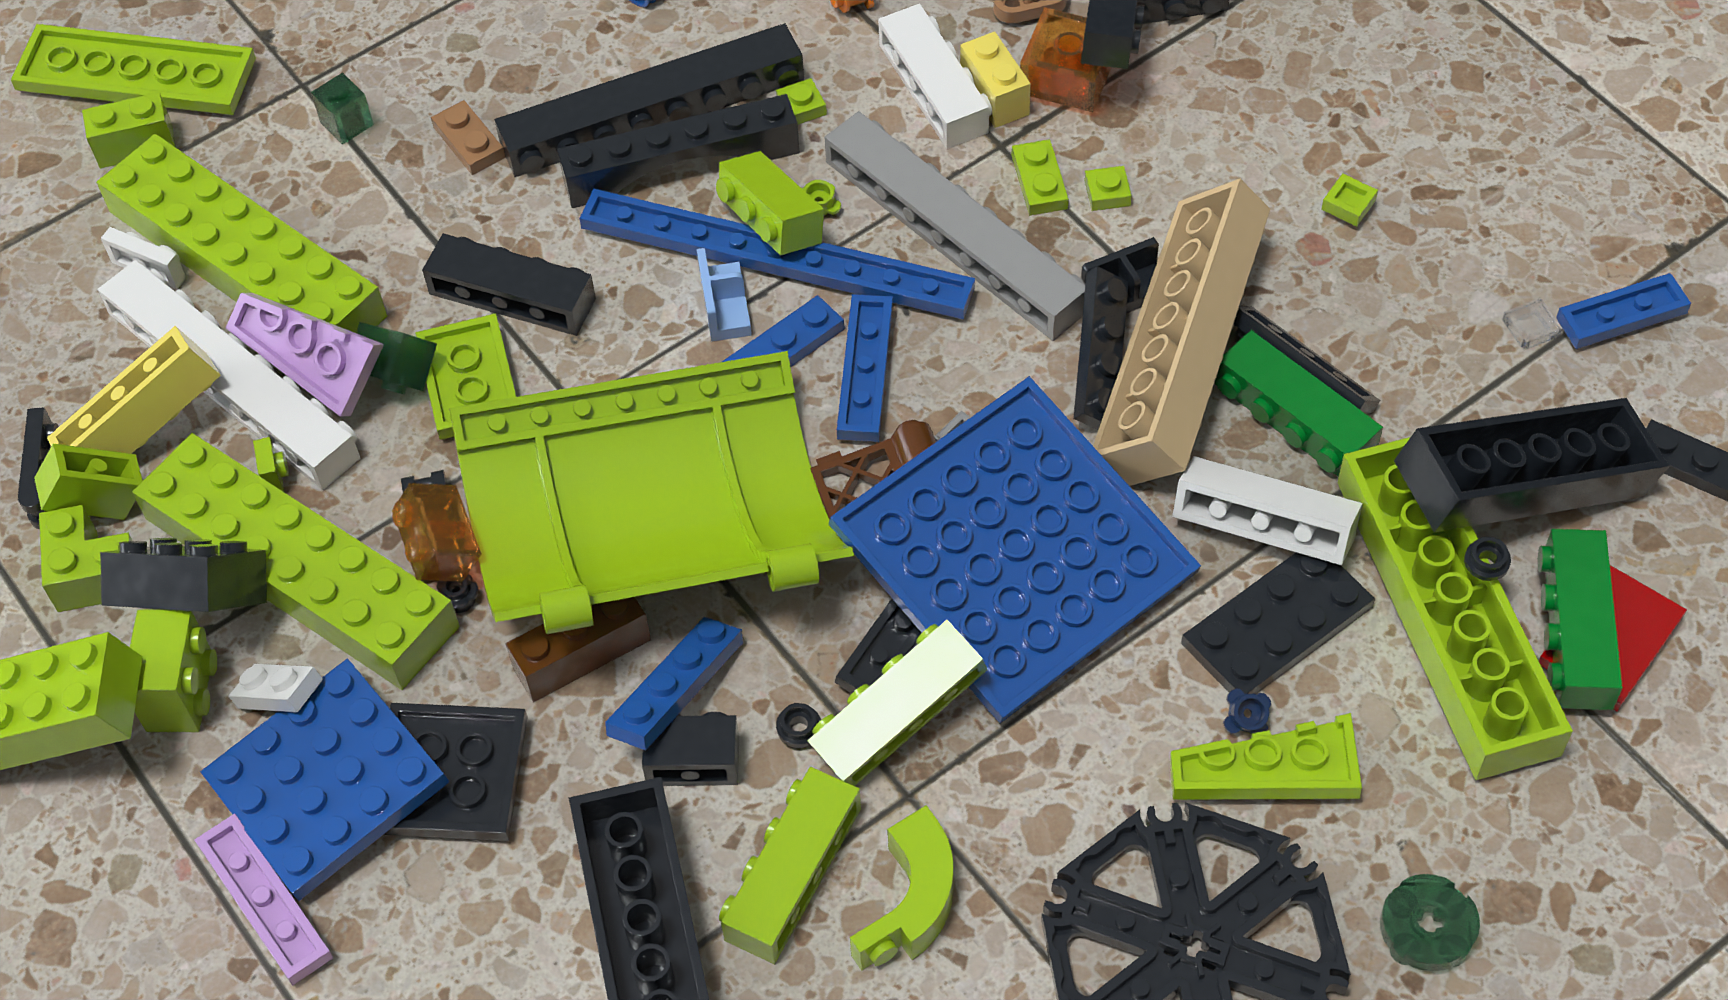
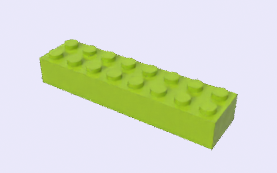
(233, 238)
(311, 564)
(1456, 624)

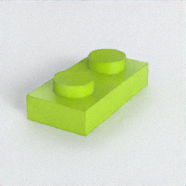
(1039, 177)

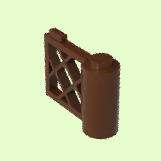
(905, 444)

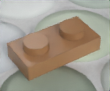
(468, 137)

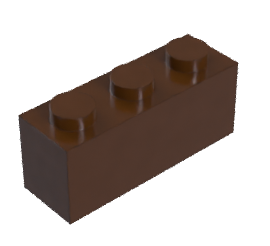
(557, 659)

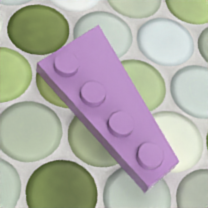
(310, 351)

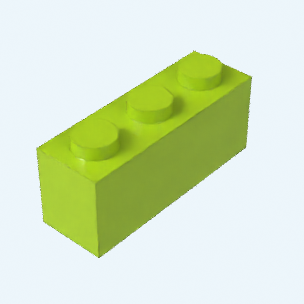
(770, 202)

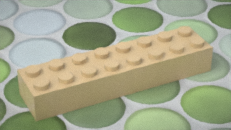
(1181, 333)

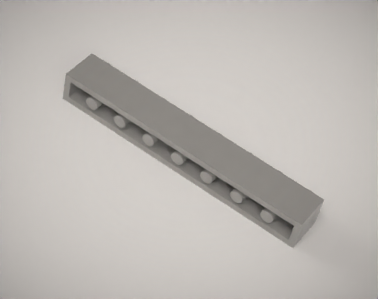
(956, 225)

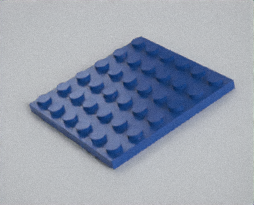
(1016, 544)

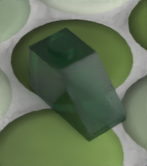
(403, 359)

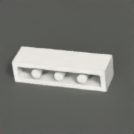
(934, 76)
(1267, 510)

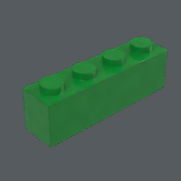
(1295, 402)
(1580, 619)

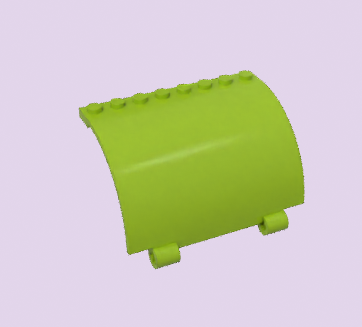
(641, 489)

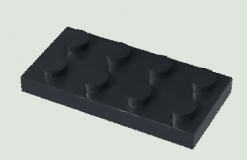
(1277, 622)

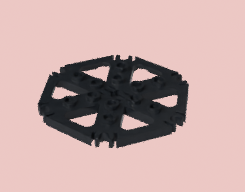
(1188, 914)

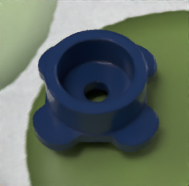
(1258, 706)

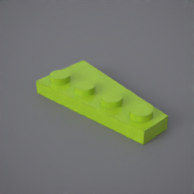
(1287, 765)

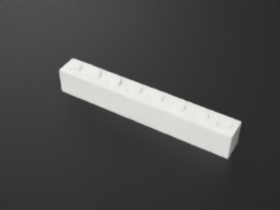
(247, 382)

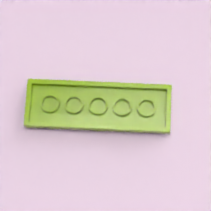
(130, 66)

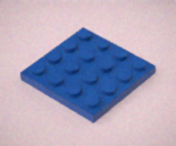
(324, 779)

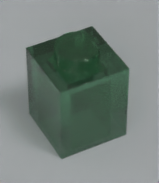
(342, 108)

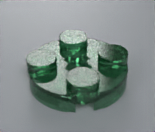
(1413, 944)

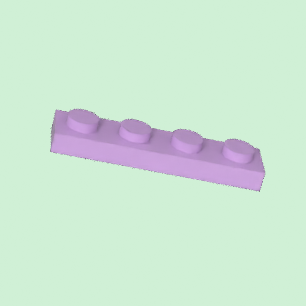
(264, 899)

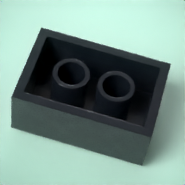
(183, 576)

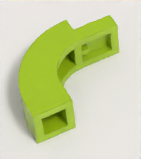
(917, 921)

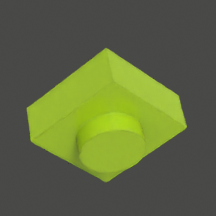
(805, 100)
(1107, 188)
(1349, 199)
(270, 465)

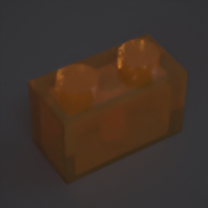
(436, 532)

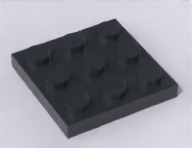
(481, 759)

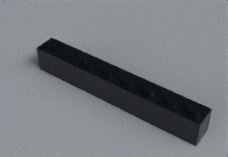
(652, 97)

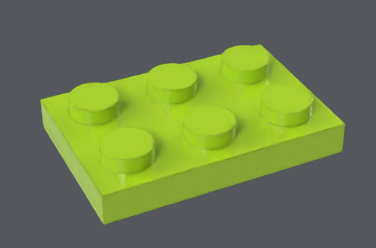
(466, 367)

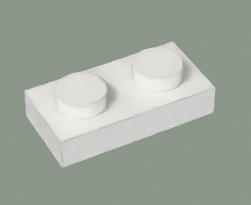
(127, 247)
(275, 687)

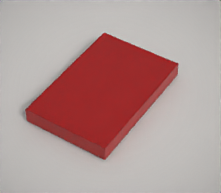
(1642, 627)

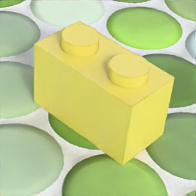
(997, 77)

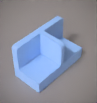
(724, 299)

